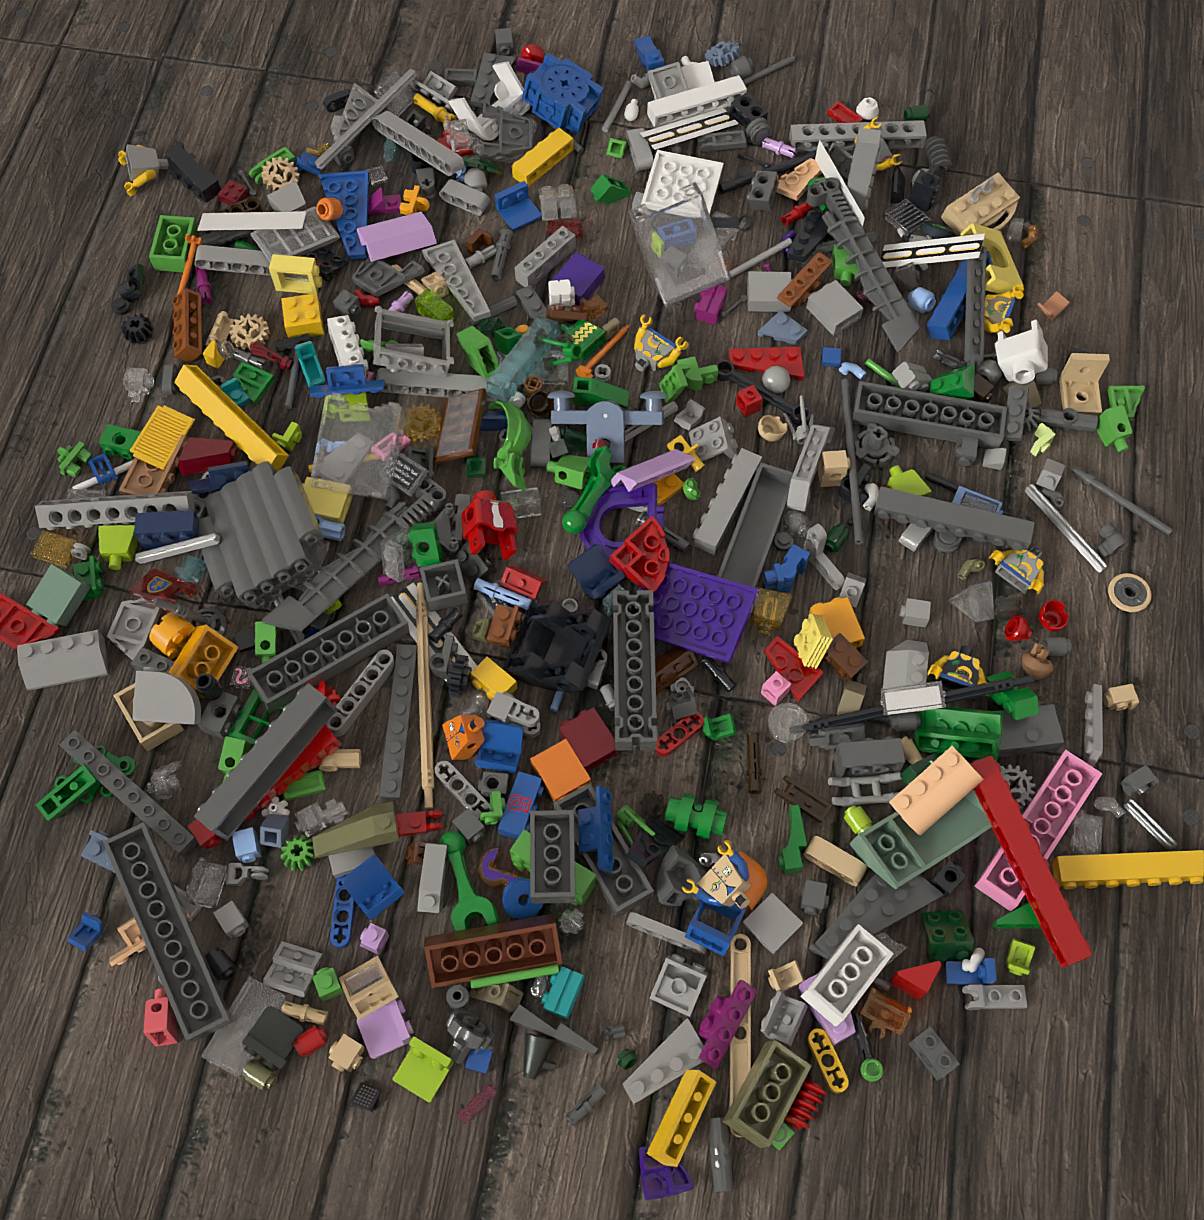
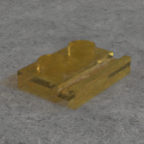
(53, 548)

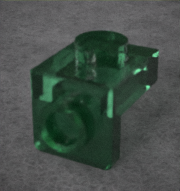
(489, 325)

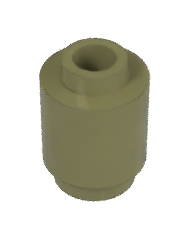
(259, 1075)

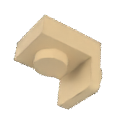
(436, 284)

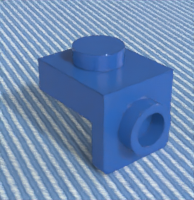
(307, 163)
(87, 932)

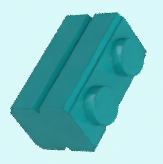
(563, 993)

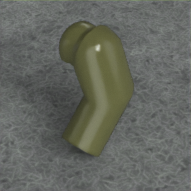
(970, 566)

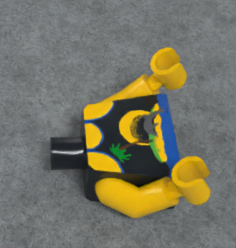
(958, 670)

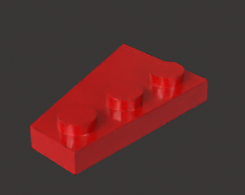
(790, 666)

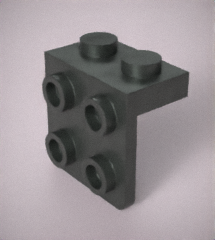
(272, 1037)

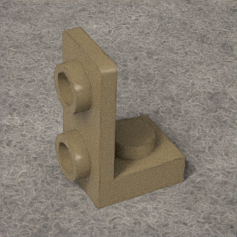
(499, 994)

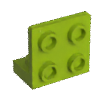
(423, 1070)

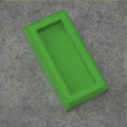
(308, 785)

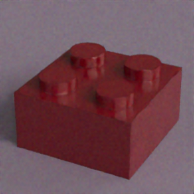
(233, 193)

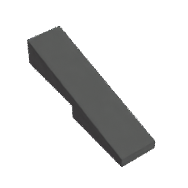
(564, 1035)

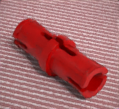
(796, 213)

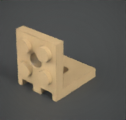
(1081, 379)

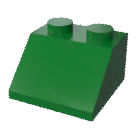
(955, 383)

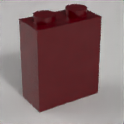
(589, 739)

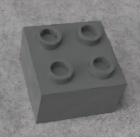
(443, 585)

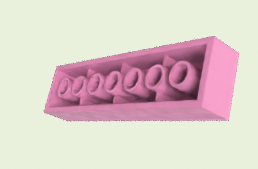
(1048, 817)

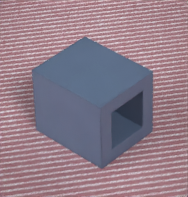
(274, 830)

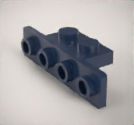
(218, 477)

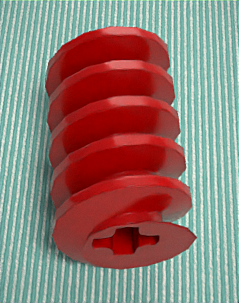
(804, 1105)

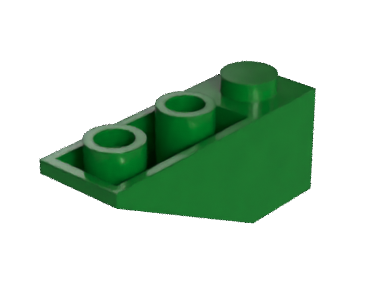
(591, 391)

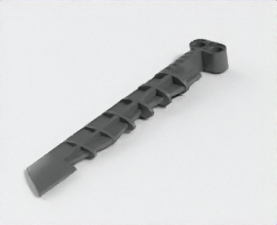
(874, 276)
(345, 571)

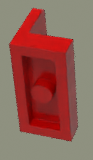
(522, 581)

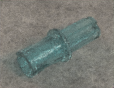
(389, 149)

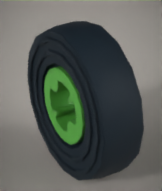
(936, 230)

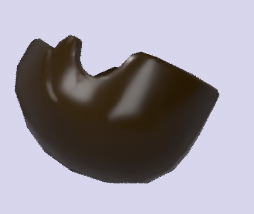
(539, 404)

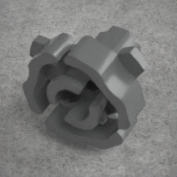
(875, 444)
(466, 1035)

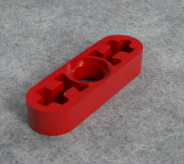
(678, 742)

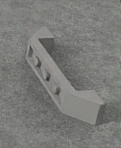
(807, 465)

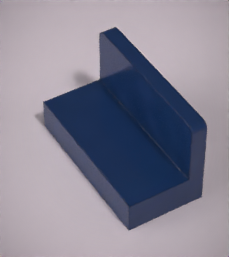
(494, 421)

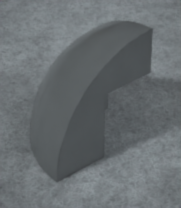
(672, 875)

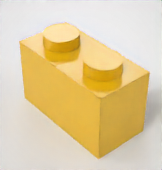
(492, 679)

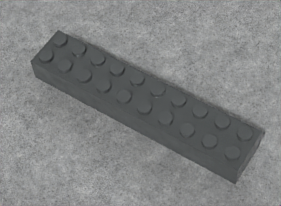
(167, 933)

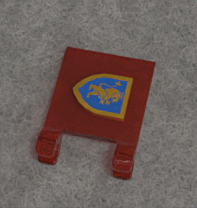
(161, 586)

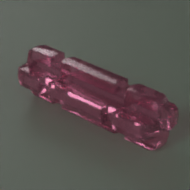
(476, 1103)

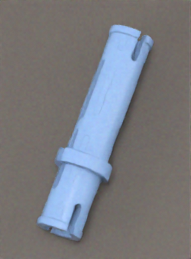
(482, 585)

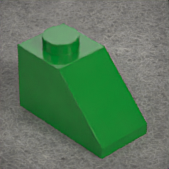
(609, 189)

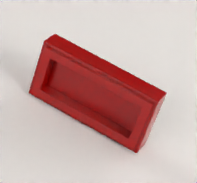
(843, 114)

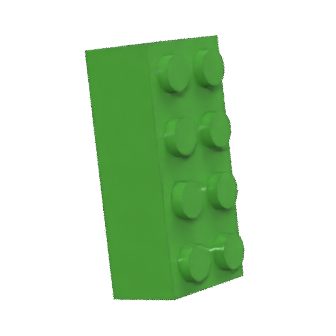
(584, 879)

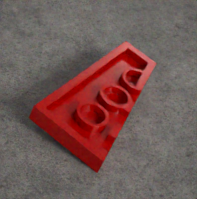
(763, 358)

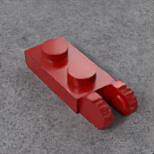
(416, 822)

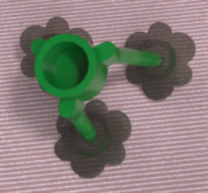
(563, 343)

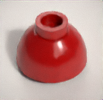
(1017, 629)

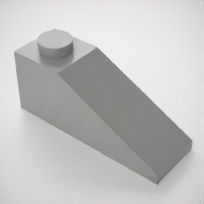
(432, 878)

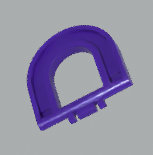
(616, 498)

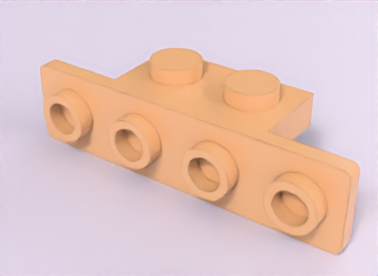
(134, 940)

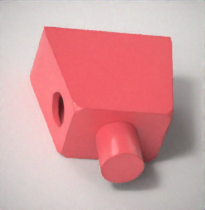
(160, 1020)

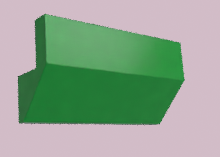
(967, 730)

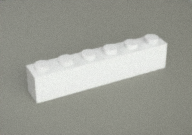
(695, 101)

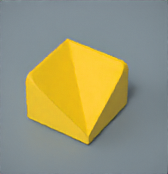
(212, 355)

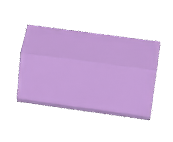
(396, 236)
(652, 470)

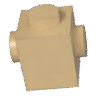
(346, 1054)

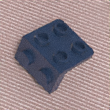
(595, 572)

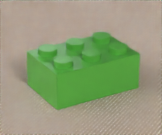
(169, 245)

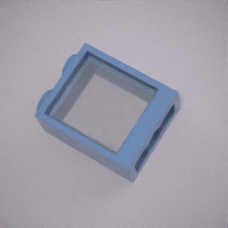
(975, 500)

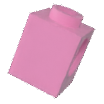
(775, 688)

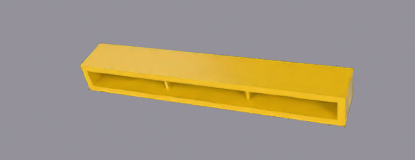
(229, 417)
(1129, 869)

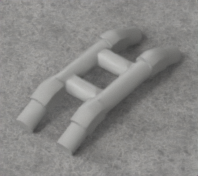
(854, 782)

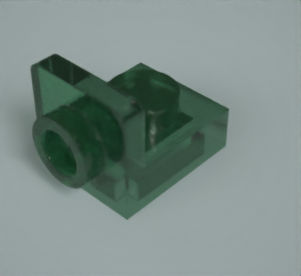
(575, 439)

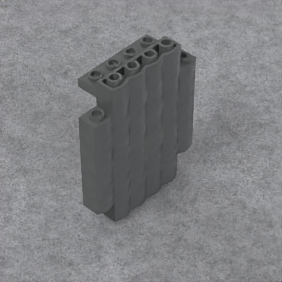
(262, 533)

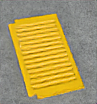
(161, 436)

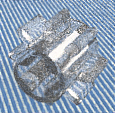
(335, 811)
(571, 921)

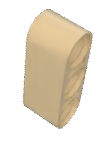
(835, 861)

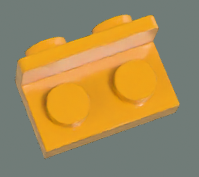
(667, 488)

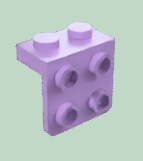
(385, 1029)

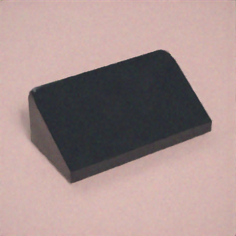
(898, 186)

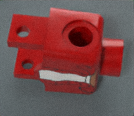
(490, 523)

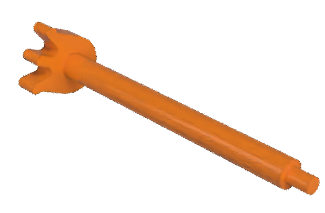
(195, 242)
(585, 371)

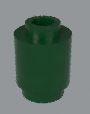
(917, 113)
(836, 538)

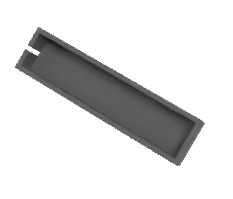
(757, 526)
(266, 762)

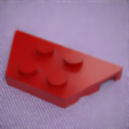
(21, 625)

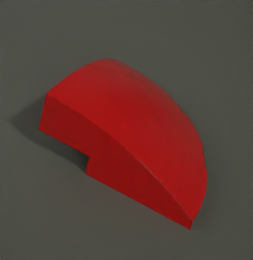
(644, 556)

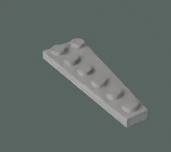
(450, 264)

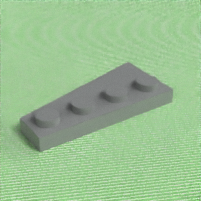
(666, 1063)

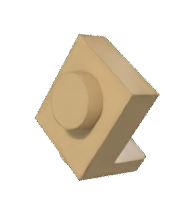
(786, 976)

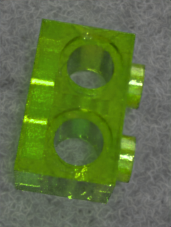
(433, 307)

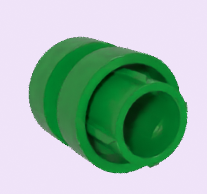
(688, 813)

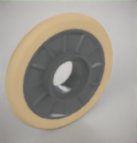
(1124, 602)

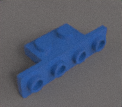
(347, 380)
(596, 831)

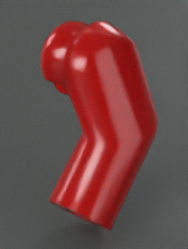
(366, 300)

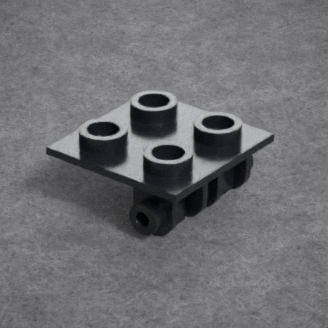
(327, 262)

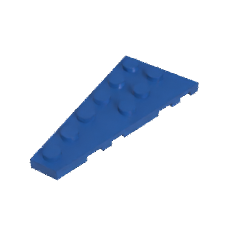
(353, 193)

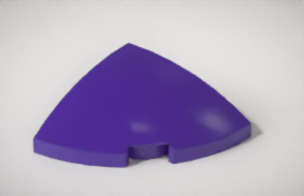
(660, 1179)

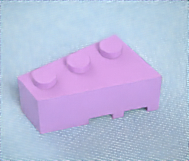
(835, 1034)

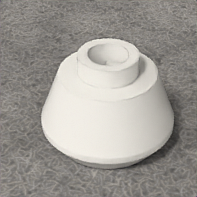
(867, 108)

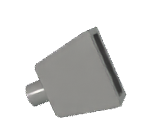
(287, 199)

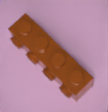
(187, 325)

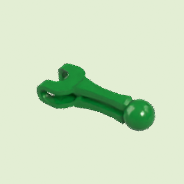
(598, 481)
(469, 902)

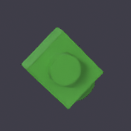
(497, 805)

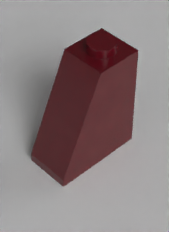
(205, 453)

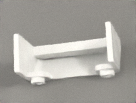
(509, 95)

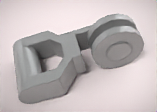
(258, 873)

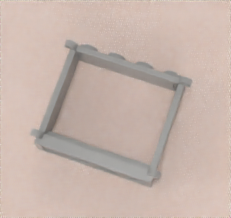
(414, 325)

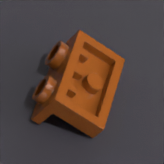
(503, 625)

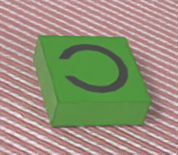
(782, 1136)

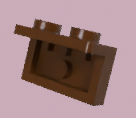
(562, 313)
(844, 657)

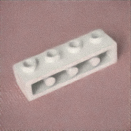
(346, 342)

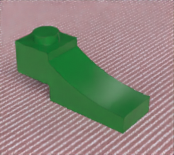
(790, 856)

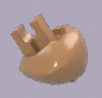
(1036, 664)

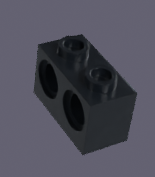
(746, 110)

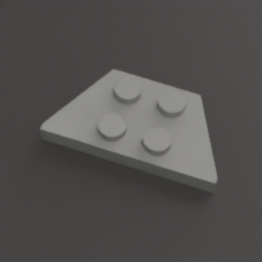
(133, 625)

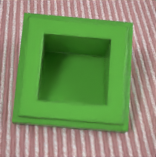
(616, 148)

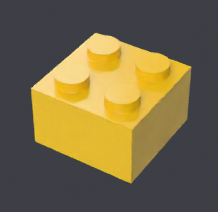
(302, 315)

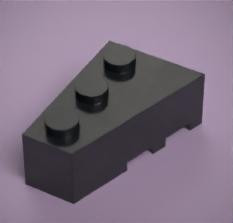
(191, 174)

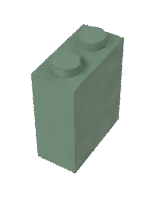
(58, 596)

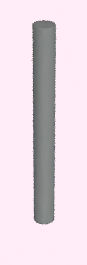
(616, 107)
(760, 257)

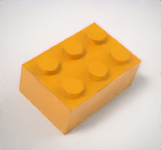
(203, 654)

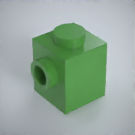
(327, 983)

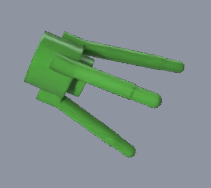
(628, 818)

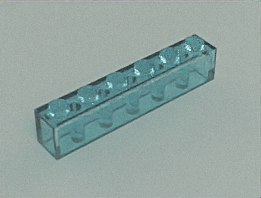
(520, 361)

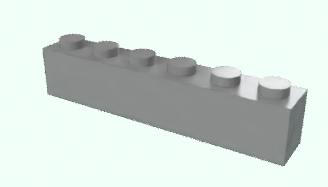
(864, 165)
(727, 502)

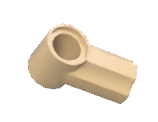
(341, 759)

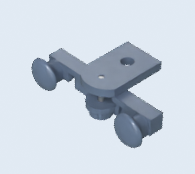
(607, 419)

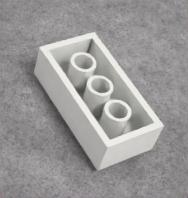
(847, 975)

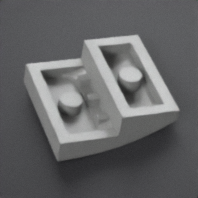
(346, 862)
(292, 969)

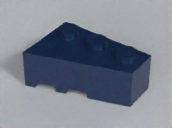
(165, 528)

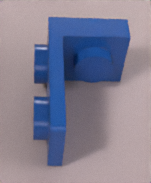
(983, 975)

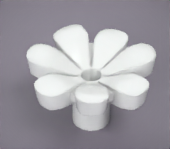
(279, 808)

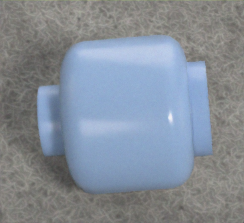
(921, 300)

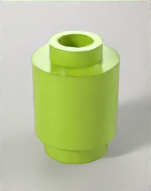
(857, 819)

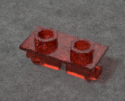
(572, 225)

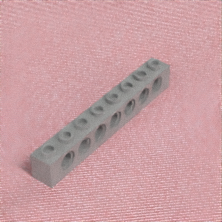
(895, 134)
(48, 517)

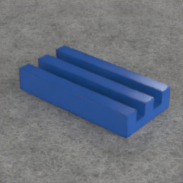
(106, 477)

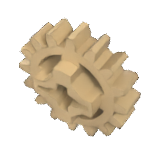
(284, 169)
(248, 331)

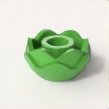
(691, 490)

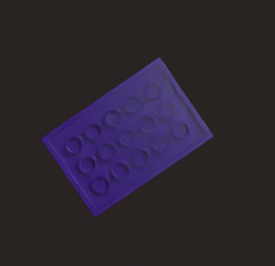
(701, 612)

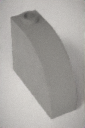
(164, 698)

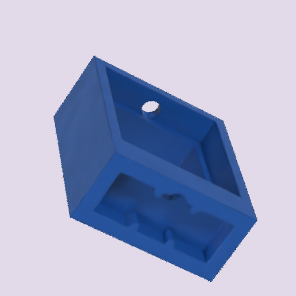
(710, 937)

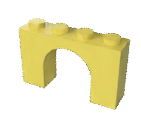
(1003, 274)

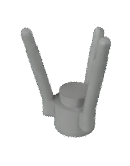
(803, 430)

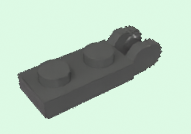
(722, 141)

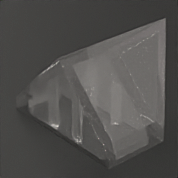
(976, 601)

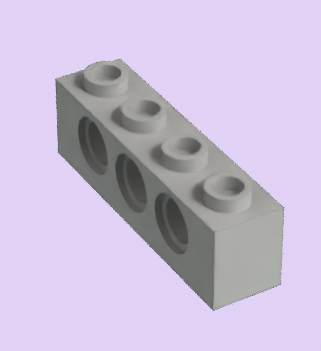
(545, 257)

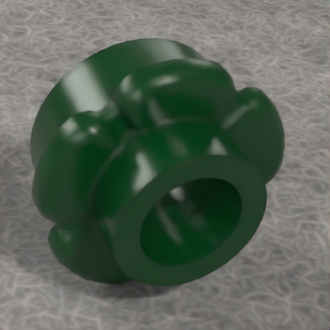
(627, 1059)

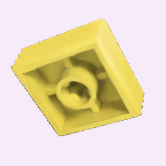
(813, 640)

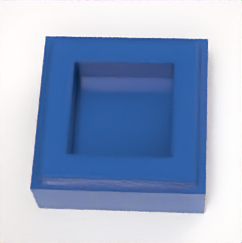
(831, 357)
(479, 1060)

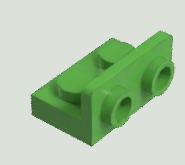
(674, 382)

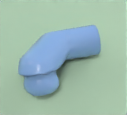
(854, 368)

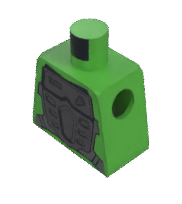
(267, 641)

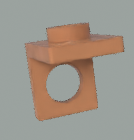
(1053, 306)

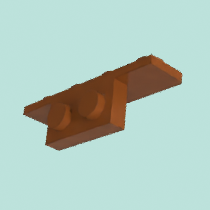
(805, 281)

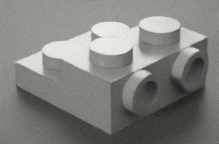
(679, 984)

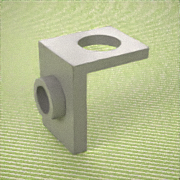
(853, 588)

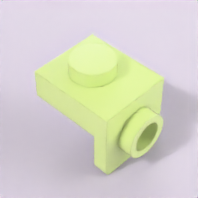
(1044, 442)

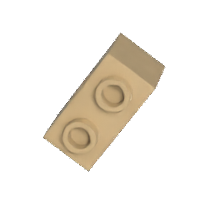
(833, 468)

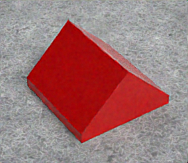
(916, 980)

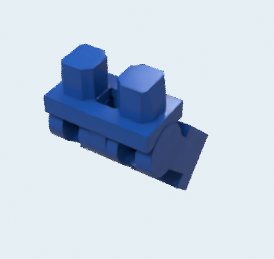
(782, 577)

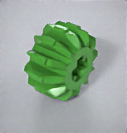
(292, 850)

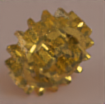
(422, 422)

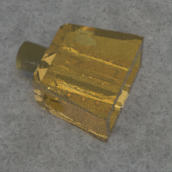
(770, 610)

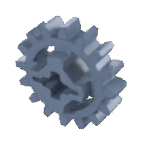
(723, 53)

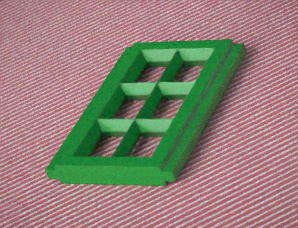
(246, 715)

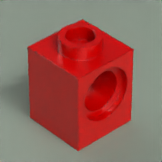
(749, 401)

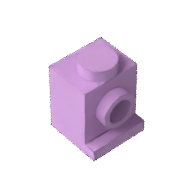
(374, 938)

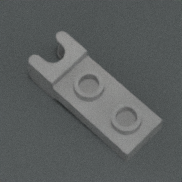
(996, 997)

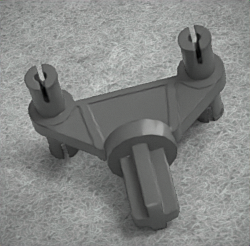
(443, 525)

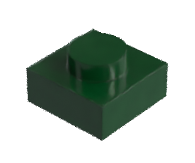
(476, 467)

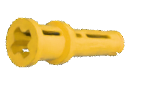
(438, 112)

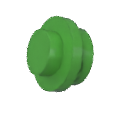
(871, 1070)

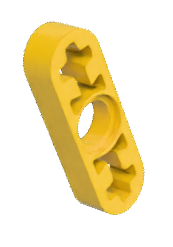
(839, 1074)

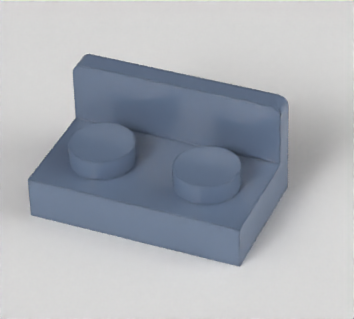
(96, 851)

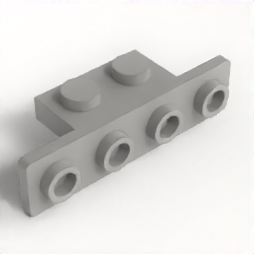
(438, 88)

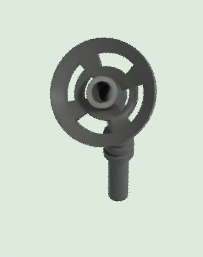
(184, 611)

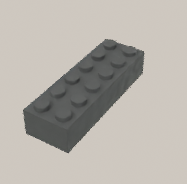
(627, 884)

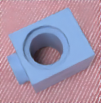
(246, 845)

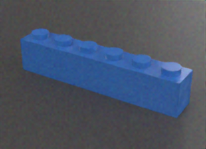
(952, 305)

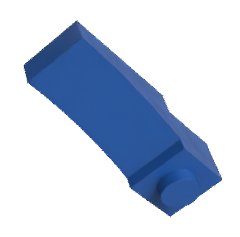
(649, 55)

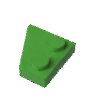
(1127, 396)

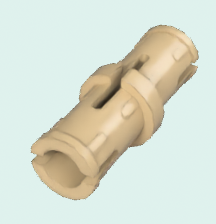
(304, 1013)

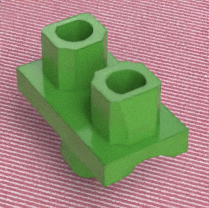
(71, 457)

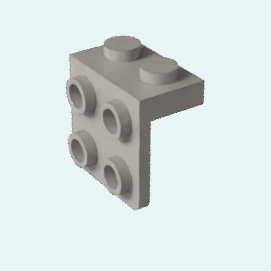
(714, 439)

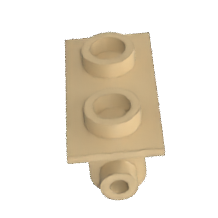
(220, 328)

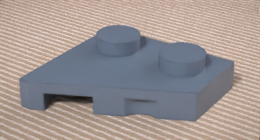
(783, 329)

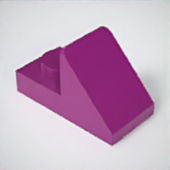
(383, 204)

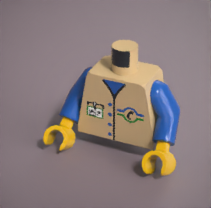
(724, 881)

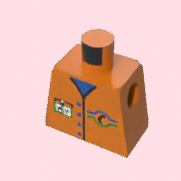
(464, 735)

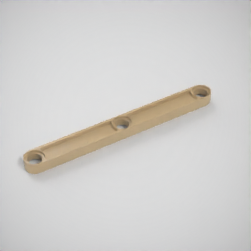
(740, 1049)

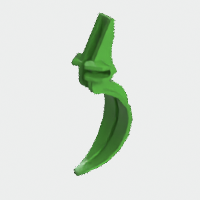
(517, 439)

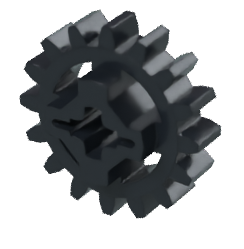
(458, 676)

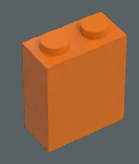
(560, 770)

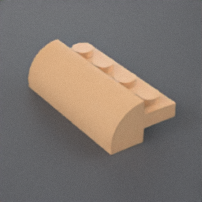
(936, 790)

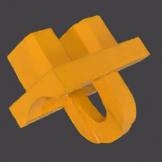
(414, 200)

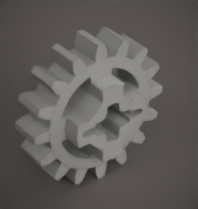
(1020, 793)

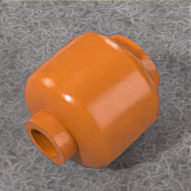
(329, 209)

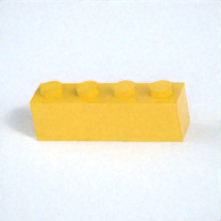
(543, 157)
(681, 1118)

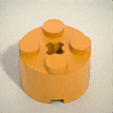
(171, 634)

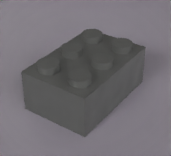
(868, 757)

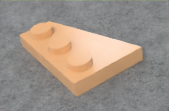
(796, 182)

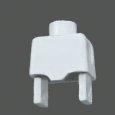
(1022, 354)

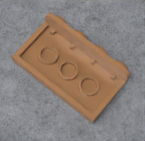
(148, 479)

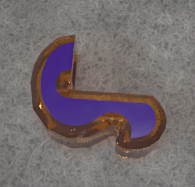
(492, 876)

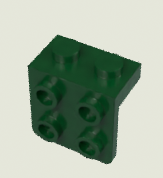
(947, 936)

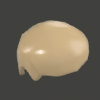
(771, 428)

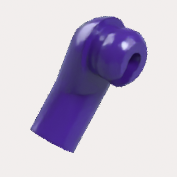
(791, 234)

